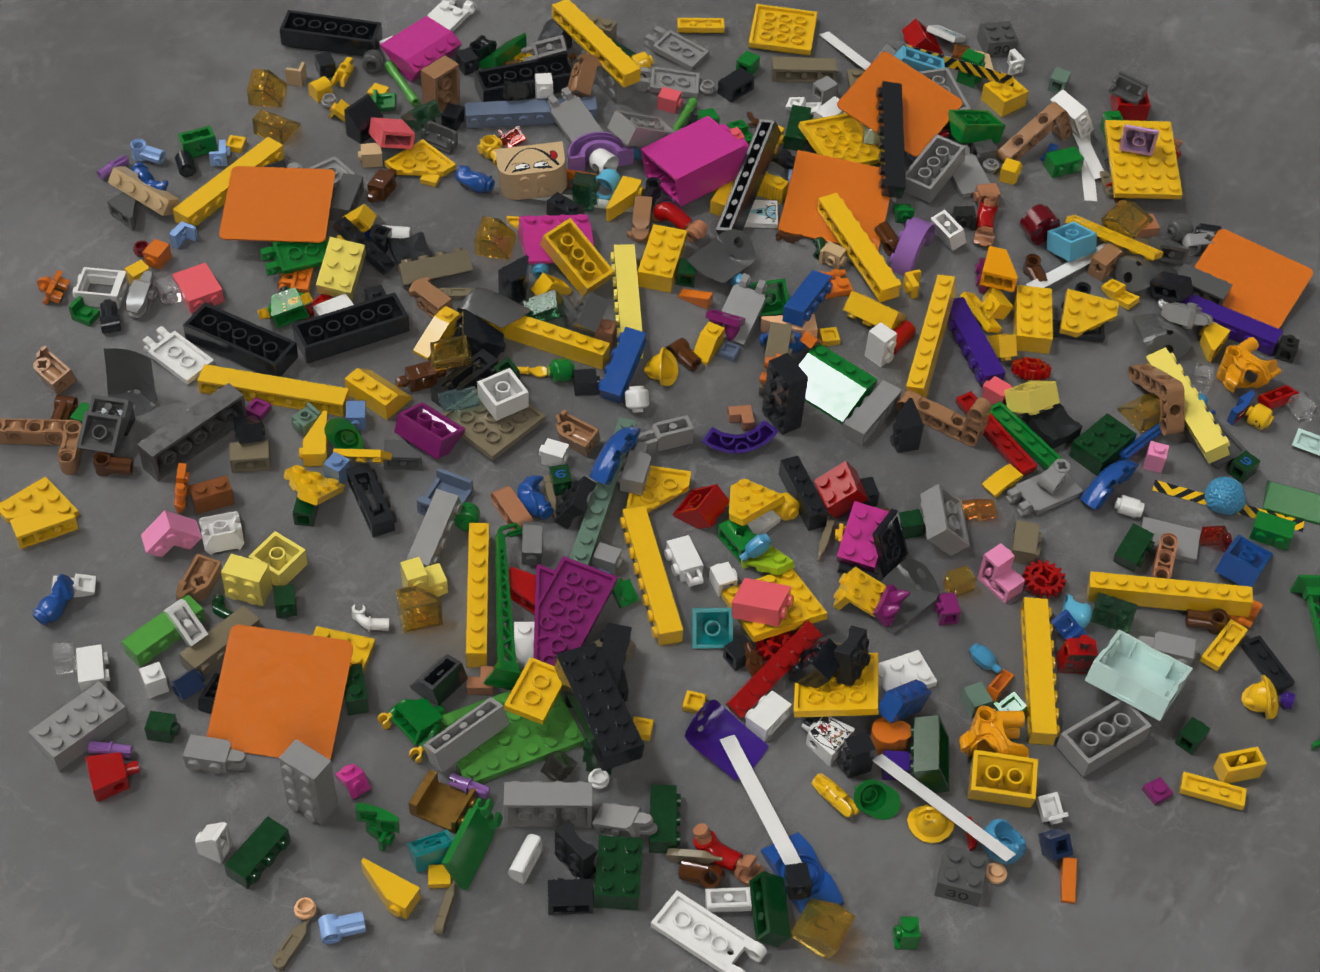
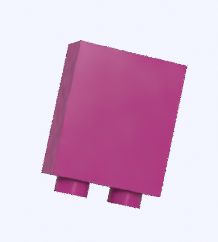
(695, 159)

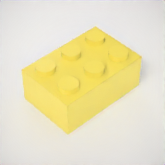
(341, 268)

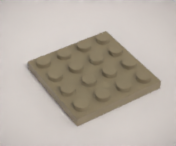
(495, 436)

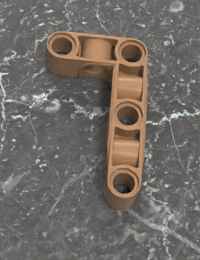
(1055, 120)
(1169, 391)
(949, 422)
(46, 433)

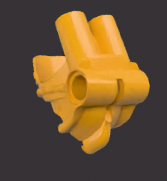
(1238, 360)
(992, 732)

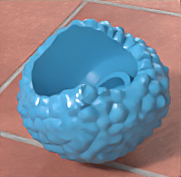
(1225, 496)
(1009, 837)

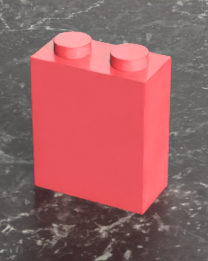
(391, 133)
(198, 286)
(762, 602)

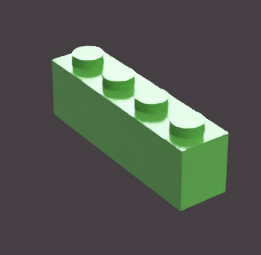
(156, 635)

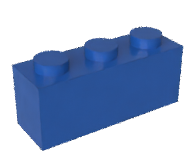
(904, 700)

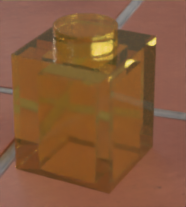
(959, 581)

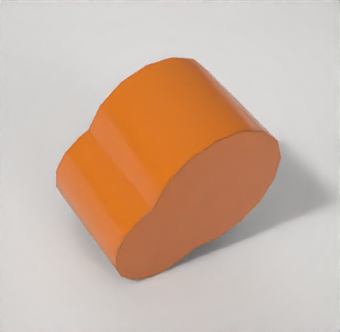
(890, 736)

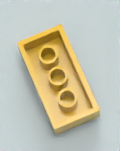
(576, 257)
(662, 258)
(1033, 319)

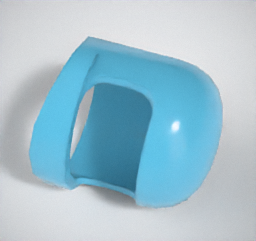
(609, 179)
(1081, 612)

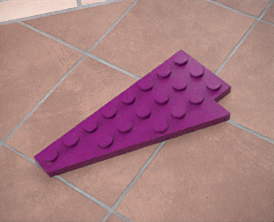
(567, 606)

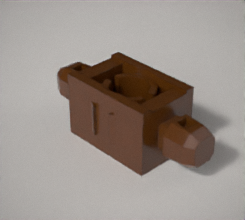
(381, 185)
(420, 377)

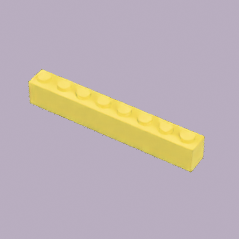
(626, 288)
(1197, 419)

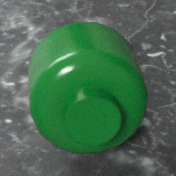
(560, 370)
(469, 514)

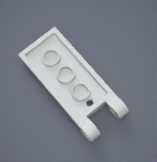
(450, 15)
(705, 934)

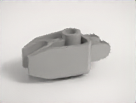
(141, 296)
(1187, 314)

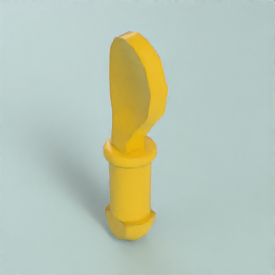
(537, 371)

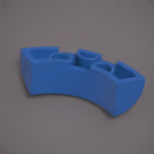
(608, 458)
(1103, 484)

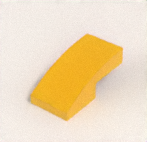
(1117, 292)
(1001, 480)

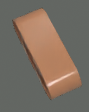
(510, 506)
(1165, 553)

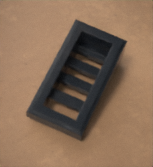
(206, 699)

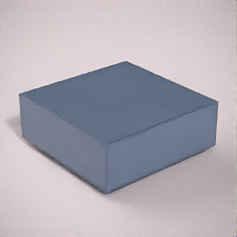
(729, 351)

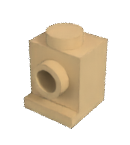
(833, 255)

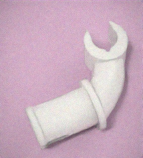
(369, 623)

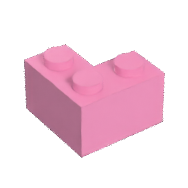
(168, 531)
(998, 574)

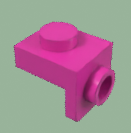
(354, 780)

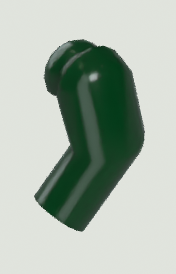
(820, 243)
(218, 606)

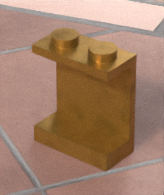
(441, 803)

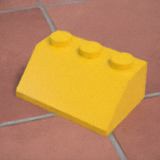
(872, 311)
(376, 391)
(1003, 779)

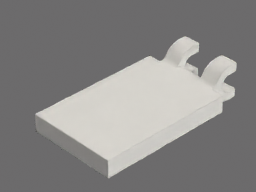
(177, 355)

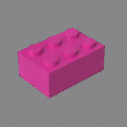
(858, 542)

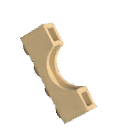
(155, 199)

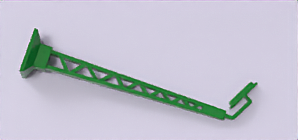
(1310, 588)
(505, 672)

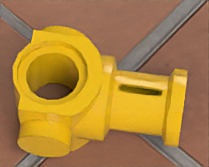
(488, 145)

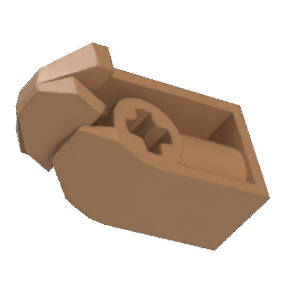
(583, 75)
(641, 219)
(1104, 261)
(429, 297)
(53, 371)
(576, 433)
(199, 578)

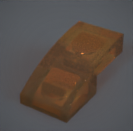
(979, 508)

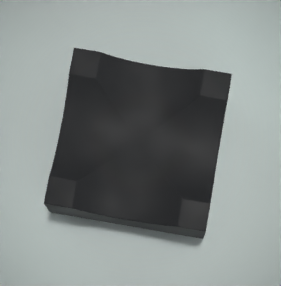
(409, 248)
(1055, 426)
(574, 501)
(852, 656)
(574, 851)

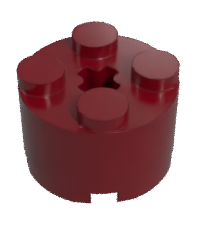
(1038, 223)

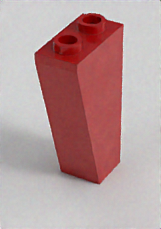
(522, 588)

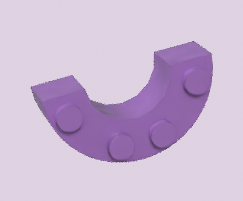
(584, 145)
(911, 240)

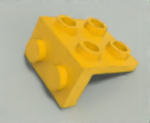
(859, 590)

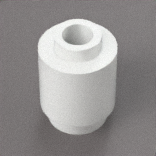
(1129, 506)

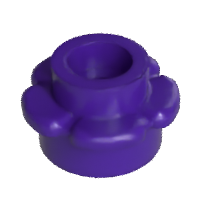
(1287, 700)

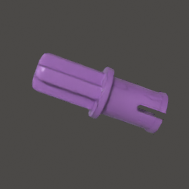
(106, 170)
(96, 747)
(466, 784)

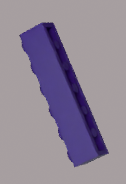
(1239, 324)
(973, 343)

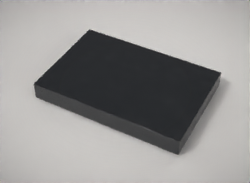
(890, 542)

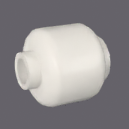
(637, 398)

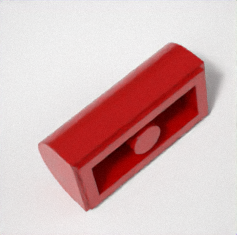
(905, 332)
(1277, 397)

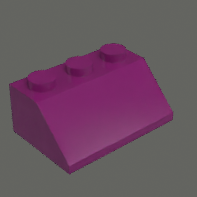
(428, 430)

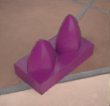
(731, 322)
(890, 604)

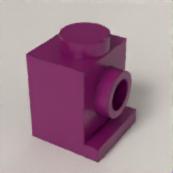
(947, 609)

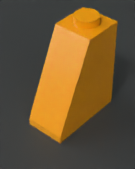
(998, 270)

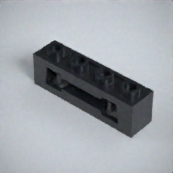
(466, 375)
(383, 518)

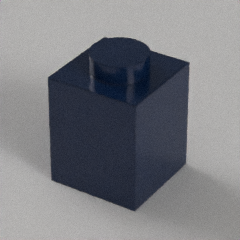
(187, 684)
(1055, 844)

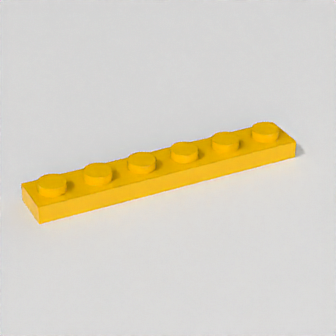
(1119, 240)

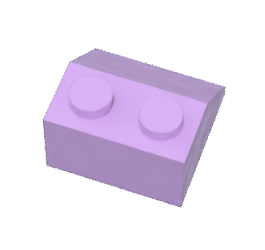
(1138, 140)

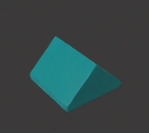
(711, 627)
(429, 849)

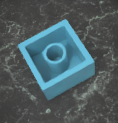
(1071, 241)

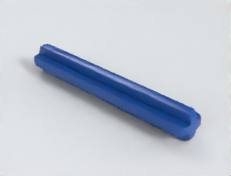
(1140, 442)

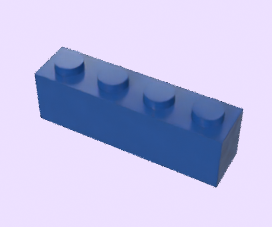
(807, 298)
(623, 364)

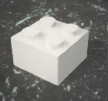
(503, 394)

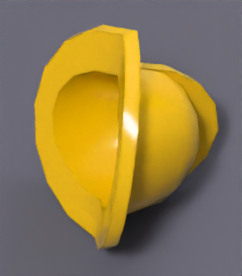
(662, 367)
(1261, 697)
(929, 824)

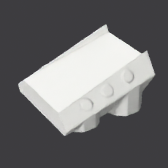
(221, 532)

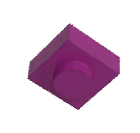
(259, 408)
(1157, 791)

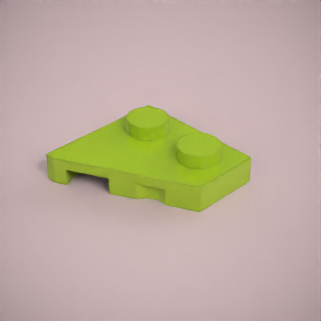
(771, 561)

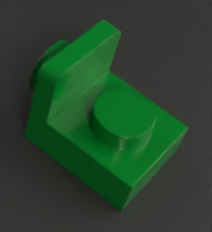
(903, 212)
(83, 313)
(385, 838)

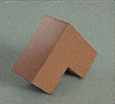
(1151, 230)
(741, 414)
(475, 684)

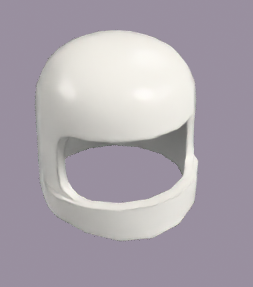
(602, 158)

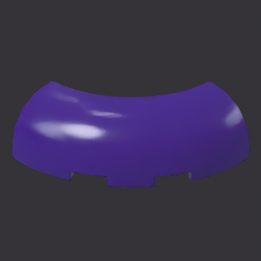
(739, 443)

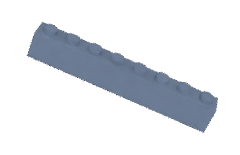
(516, 112)

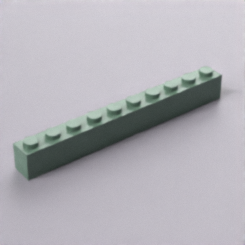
(598, 510)

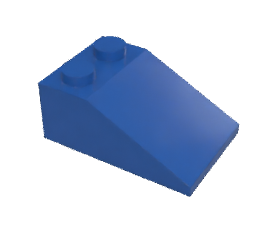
(1243, 562)

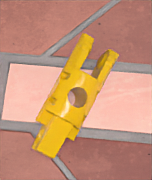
(343, 72)
(835, 795)

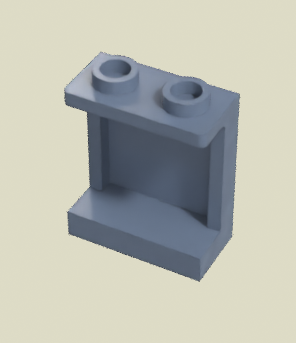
(449, 483)

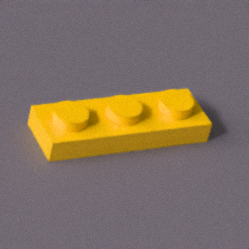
(700, 25)
(974, 303)
(363, 455)
(1223, 645)
(1213, 790)

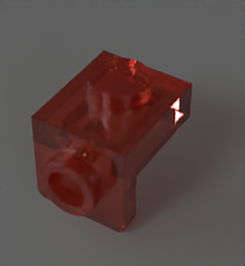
(512, 138)
(1215, 536)

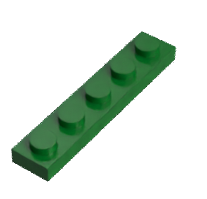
(1024, 435)

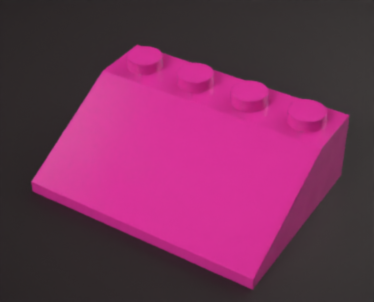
(420, 46)
(534, 227)

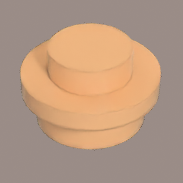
(996, 873)
(305, 908)

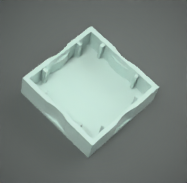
(1138, 674)

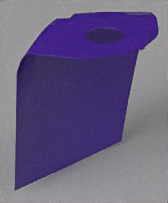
(719, 724)

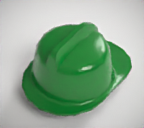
(343, 434)
(877, 799)

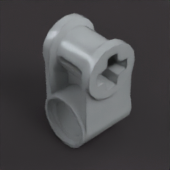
(1197, 242)
(1054, 476)

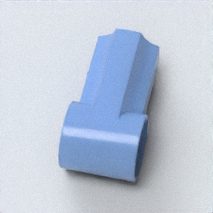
(143, 152)
(335, 927)

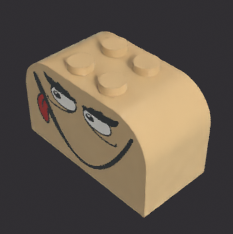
(531, 170)

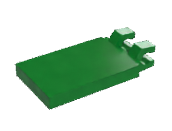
(293, 256)
(471, 842)

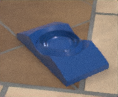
(822, 882)

